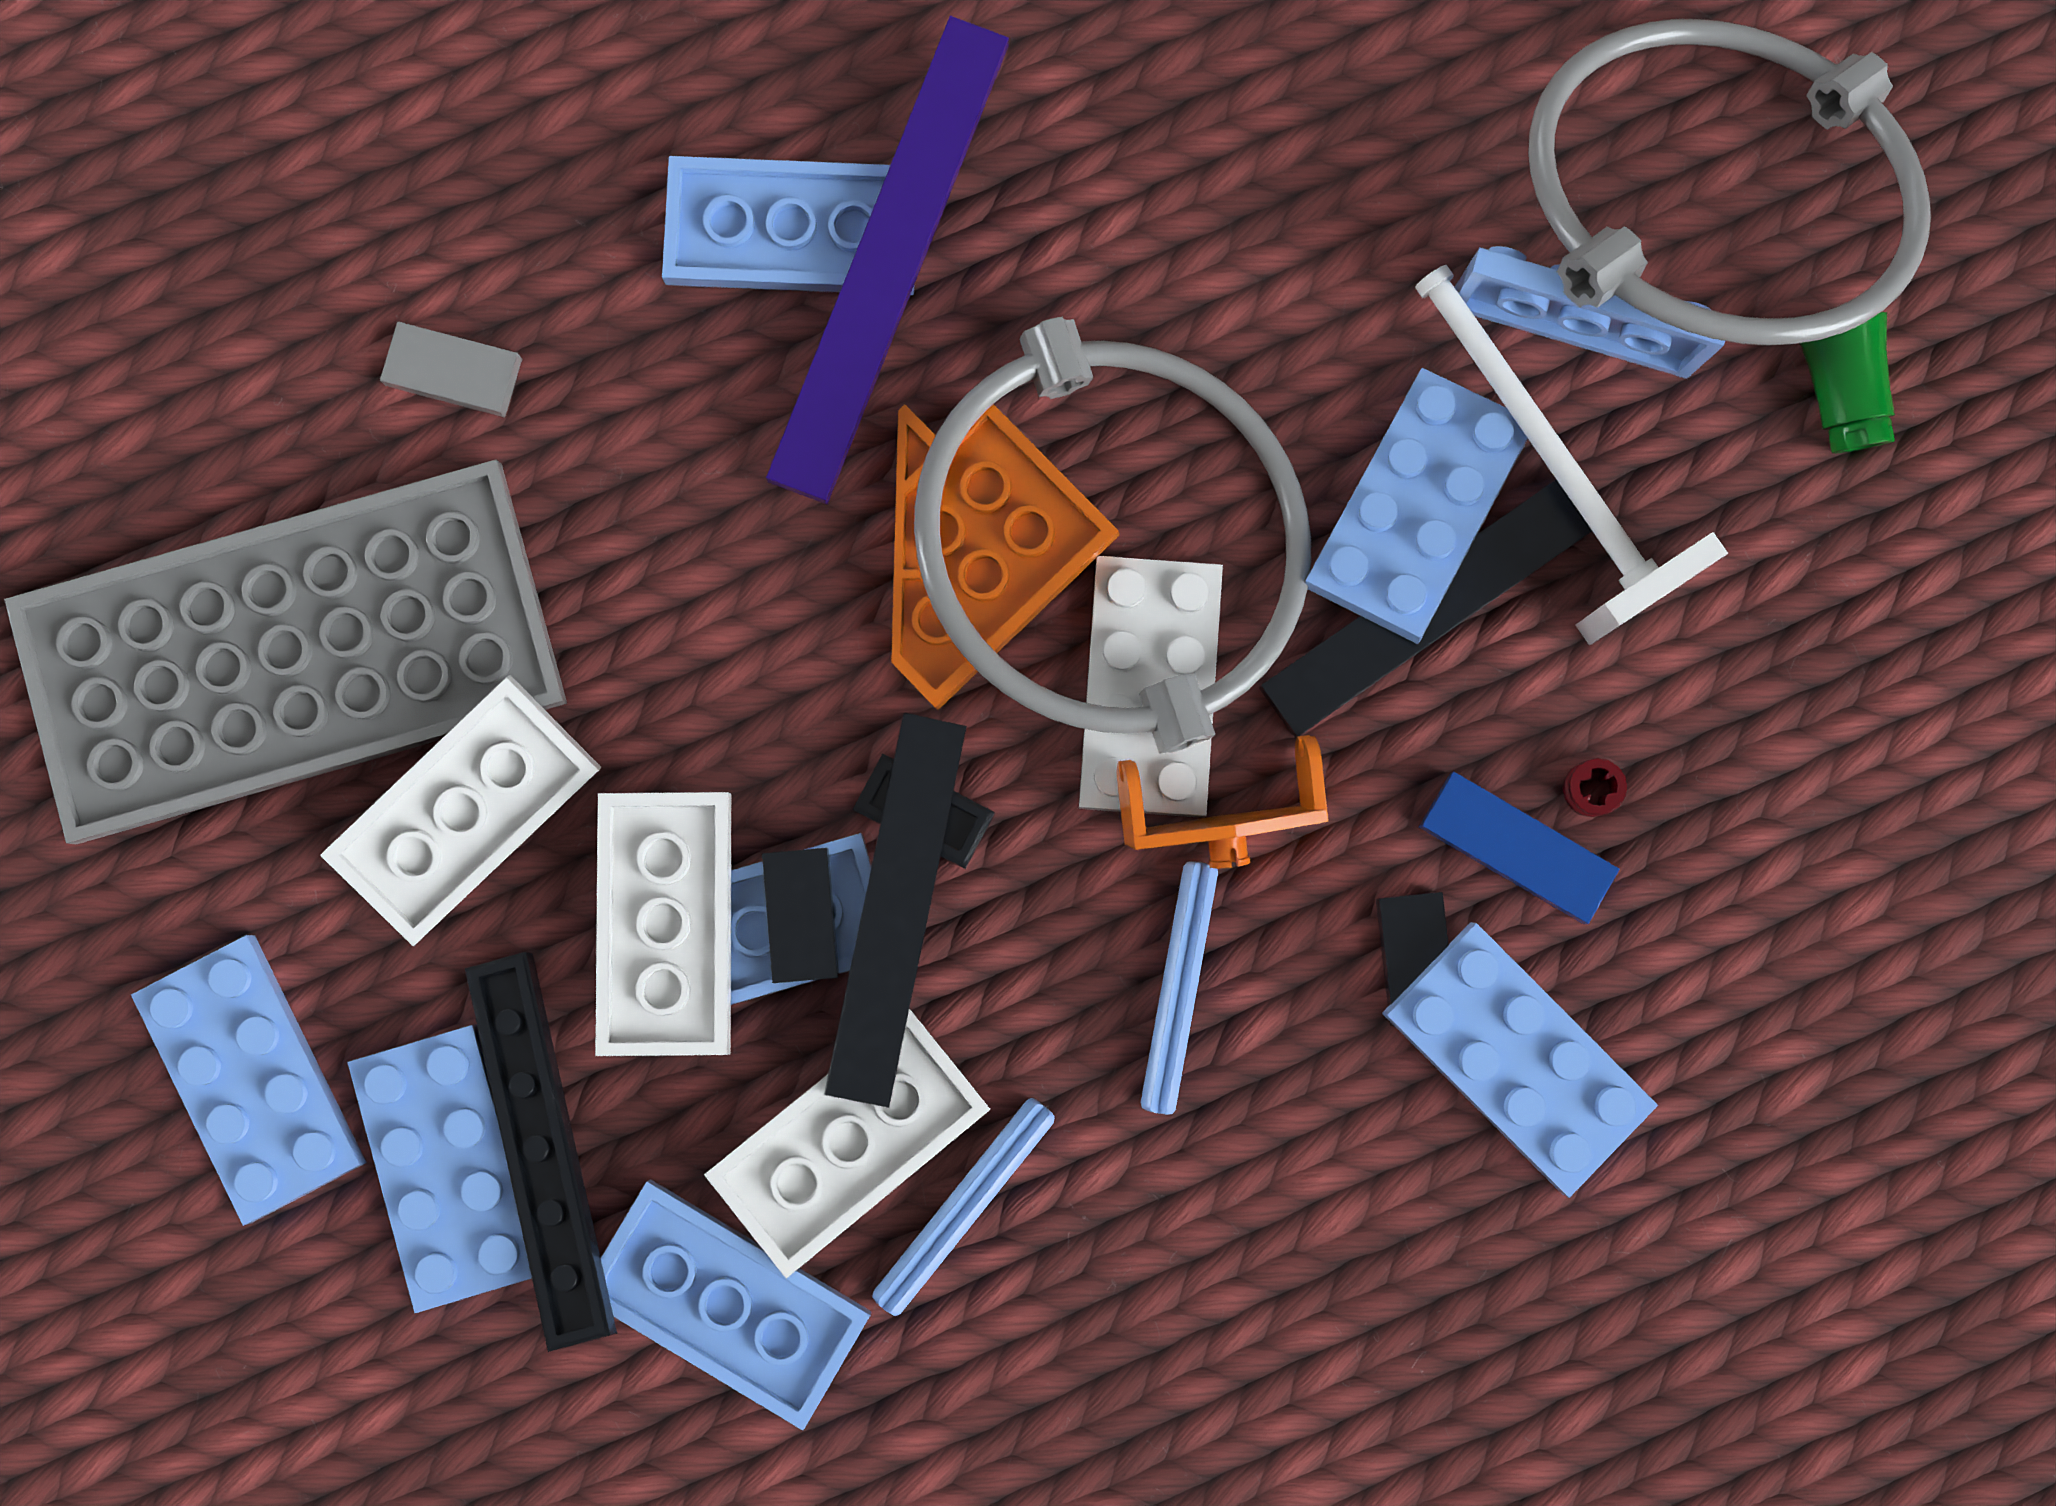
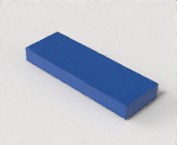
(1519, 848)

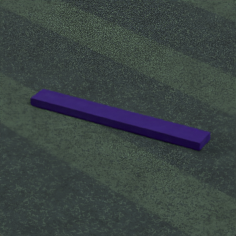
(888, 260)

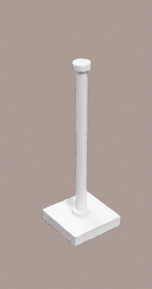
(1641, 579)

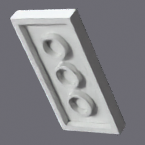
(1146, 628)
(461, 810)
(663, 924)
(838, 1157)

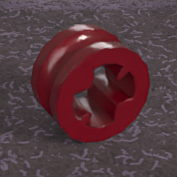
(1606, 803)

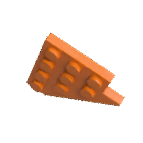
(1008, 541)

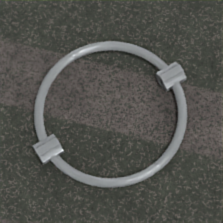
(1614, 258)
(1059, 365)

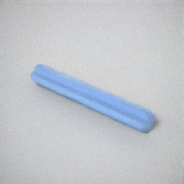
(1179, 988)
(963, 1207)

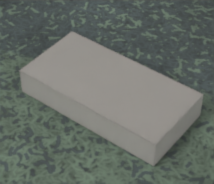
(451, 369)

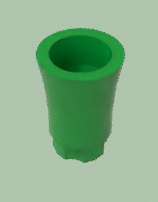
(1853, 385)

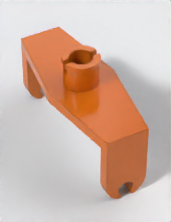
(1226, 833)

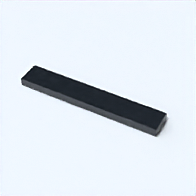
(1368, 652)
(895, 911)
(540, 1152)

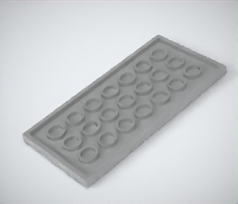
(280, 651)

